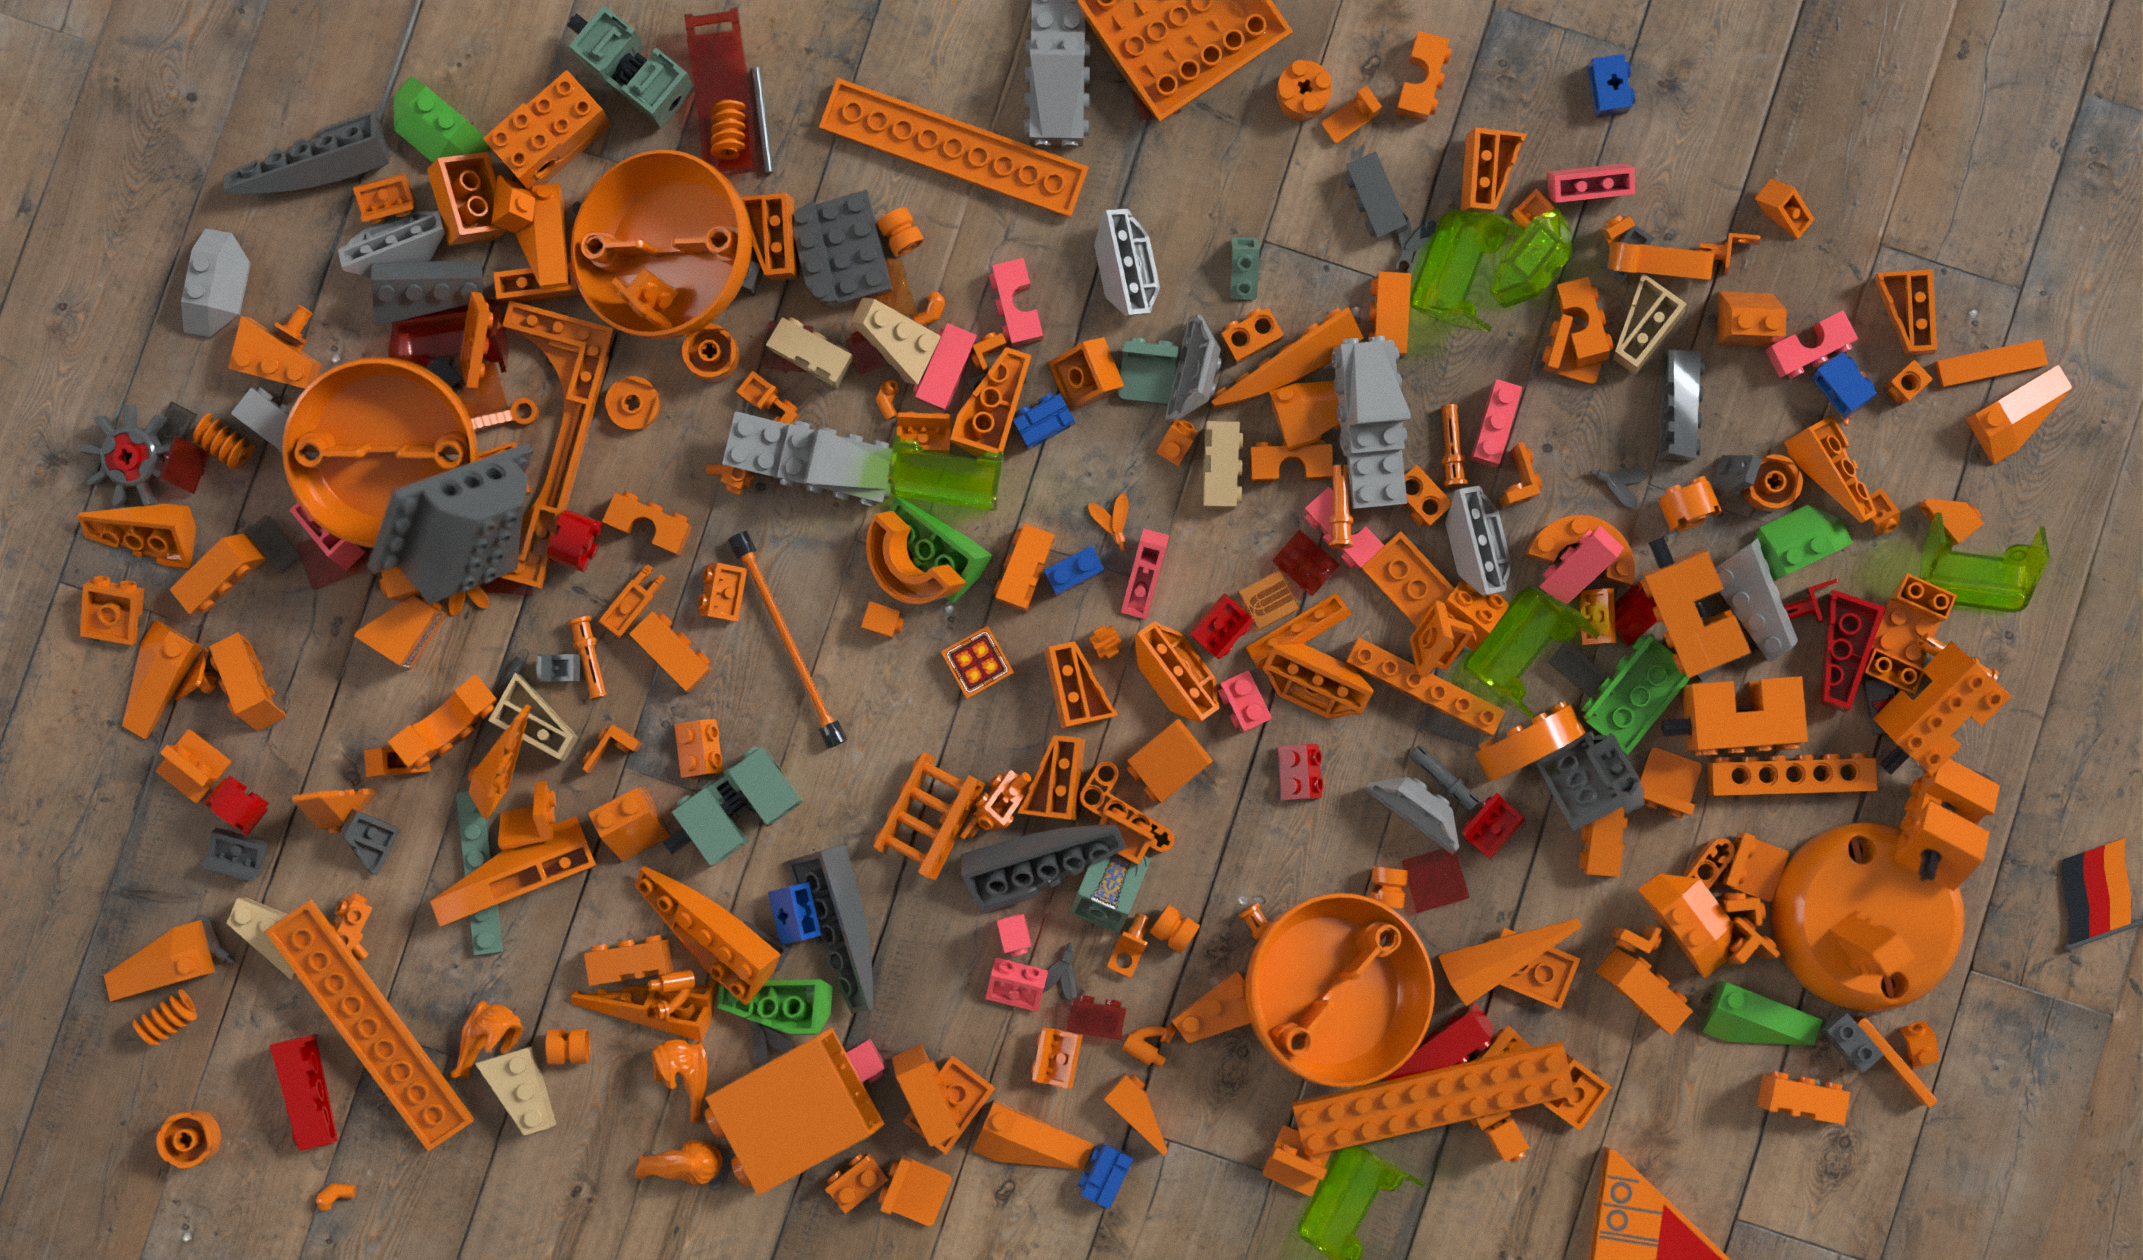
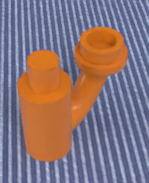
(675, 981)
(1144, 1051)

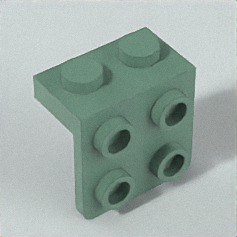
(1148, 370)

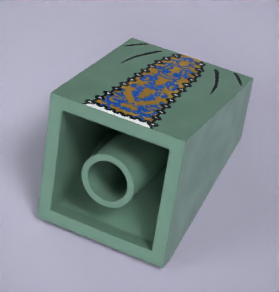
(1109, 891)

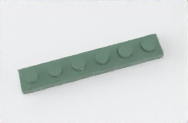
(476, 852)

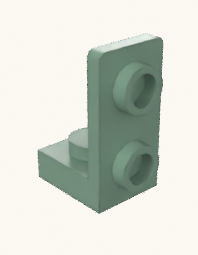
(1244, 268)

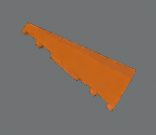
(1484, 966)
(638, 1006)

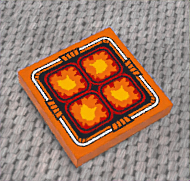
(977, 662)

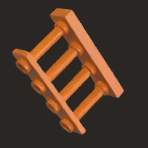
(943, 837)

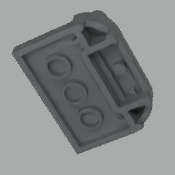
(841, 250)
(1591, 779)

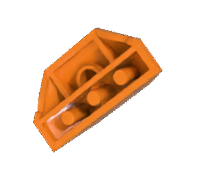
(1176, 672)
(1317, 681)
(1691, 919)

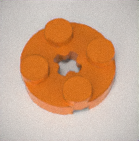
(626, 389)

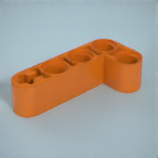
(1660, 260)
(1107, 799)
(1714, 870)

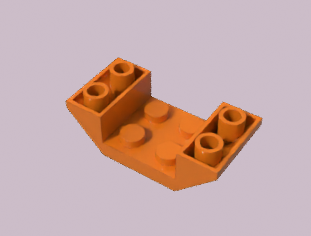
(1909, 613)

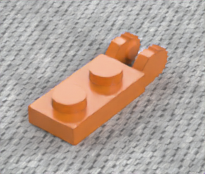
(630, 603)

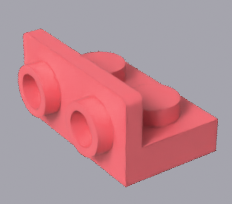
(1245, 701)
(1016, 984)

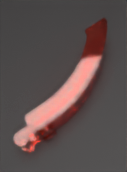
(721, 74)

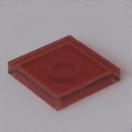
(1435, 879)

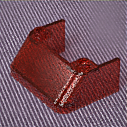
(442, 334)

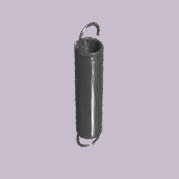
(516, 666)

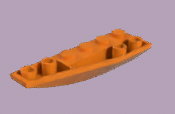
(1293, 362)
(516, 873)
(711, 934)

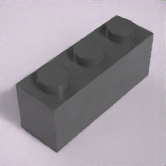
(1375, 197)

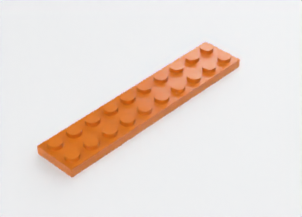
(953, 148)
(369, 1025)
(1433, 1098)

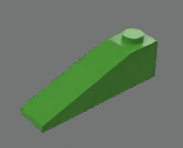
(939, 544)
(785, 1005)
(1752, 1018)

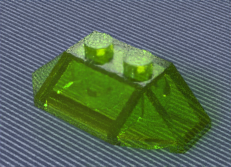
(1533, 260)

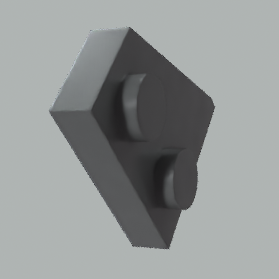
(1734, 475)
(369, 839)

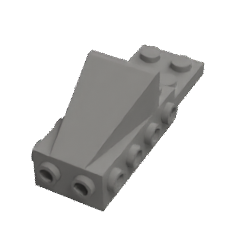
(1057, 75)
(1371, 420)
(810, 458)

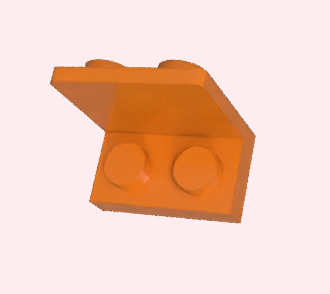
(1530, 481)
(1754, 867)

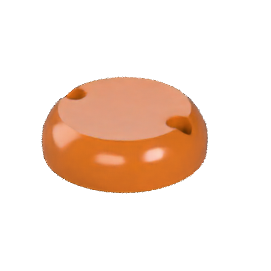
(674, 221)
(375, 431)
(1827, 885)
(1338, 991)

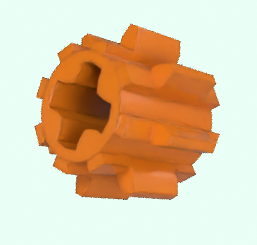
(1106, 642)

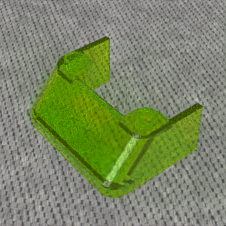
(1453, 263)
(945, 477)
(1981, 579)
(1518, 639)
(1345, 1200)

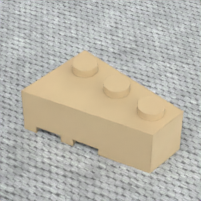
(1222, 465)
(543, 725)
(520, 1088)

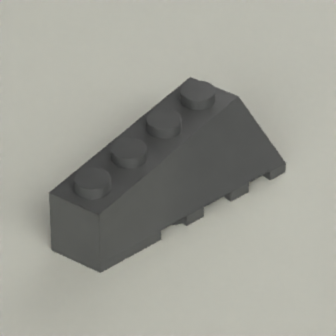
(1680, 405)

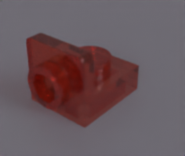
(864, 354)

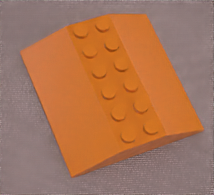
(1182, 46)

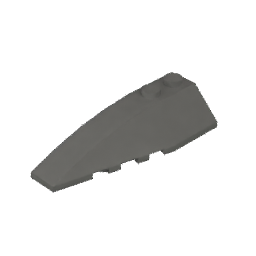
(334, 155)
(1026, 864)
(840, 921)

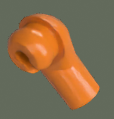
(933, 310)
(885, 397)
(332, 1192)

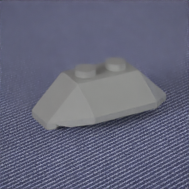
(395, 240)
(1126, 263)
(214, 283)
(1195, 370)
(1478, 541)
(1419, 808)

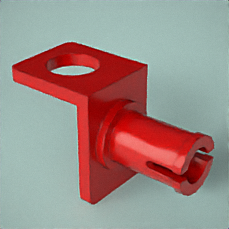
(1809, 604)

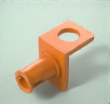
(1723, 252)
(295, 325)
(1130, 944)

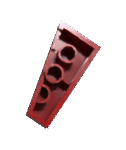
(1847, 645)
(1450, 1046)
(305, 1091)

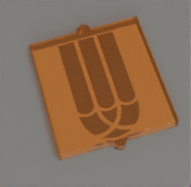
(1269, 599)

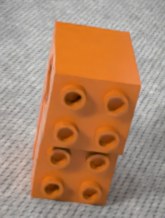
(548, 131)

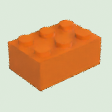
(465, 197)

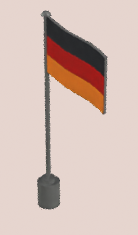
(2097, 894)

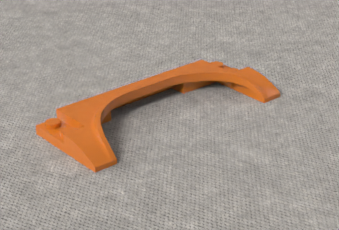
(580, 359)

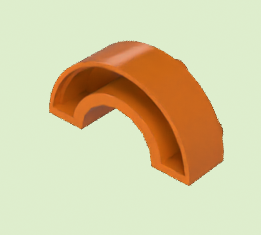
(1567, 531)
(896, 572)
(445, 725)
(1529, 744)

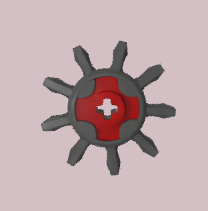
(117, 454)

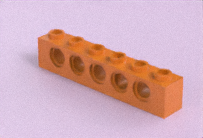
(1428, 690)
(1862, 776)

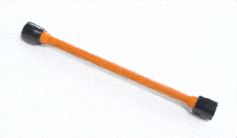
(743, 548)

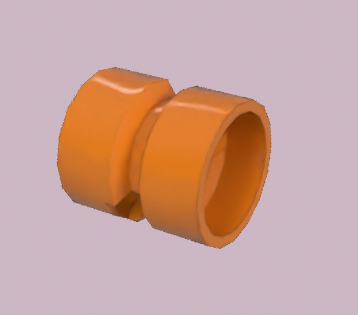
(899, 229)
(1388, 886)
(1174, 928)
(567, 1046)

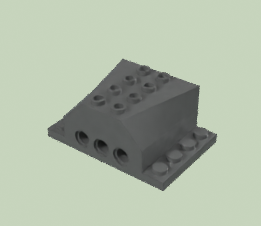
(456, 525)

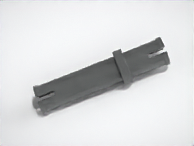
(1453, 786)

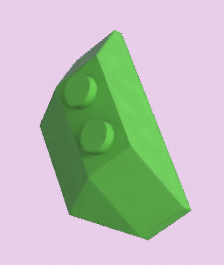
(432, 124)
(1801, 539)

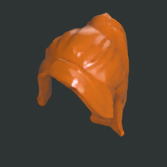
(485, 1028)
(690, 1062)
(693, 1163)

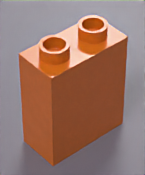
(792, 1112)

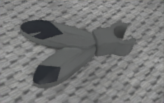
(1411, 244)

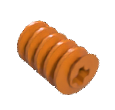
(727, 129)
(221, 444)
(166, 1020)

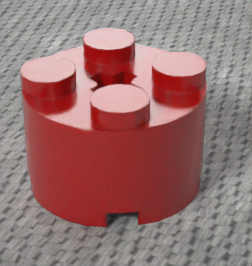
(574, 540)
(236, 806)

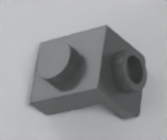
(558, 668)

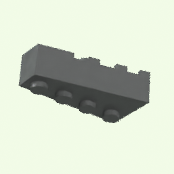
(422, 288)

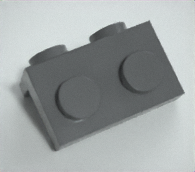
(235, 855)

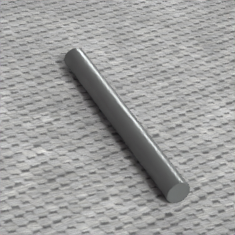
(762, 123)

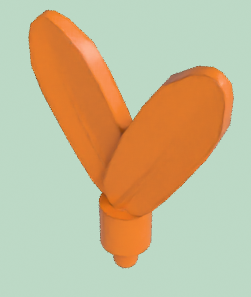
(1112, 524)
(477, 595)

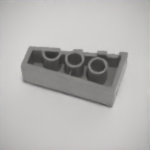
(264, 416)
(1756, 600)

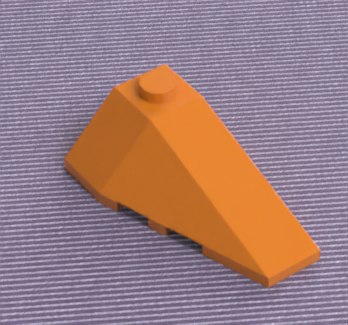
(546, 237)
(1305, 411)
(989, 412)
(2015, 417)
(1823, 457)
(152, 530)
(159, 671)
(494, 773)
(332, 808)
(168, 960)
(1023, 1139)

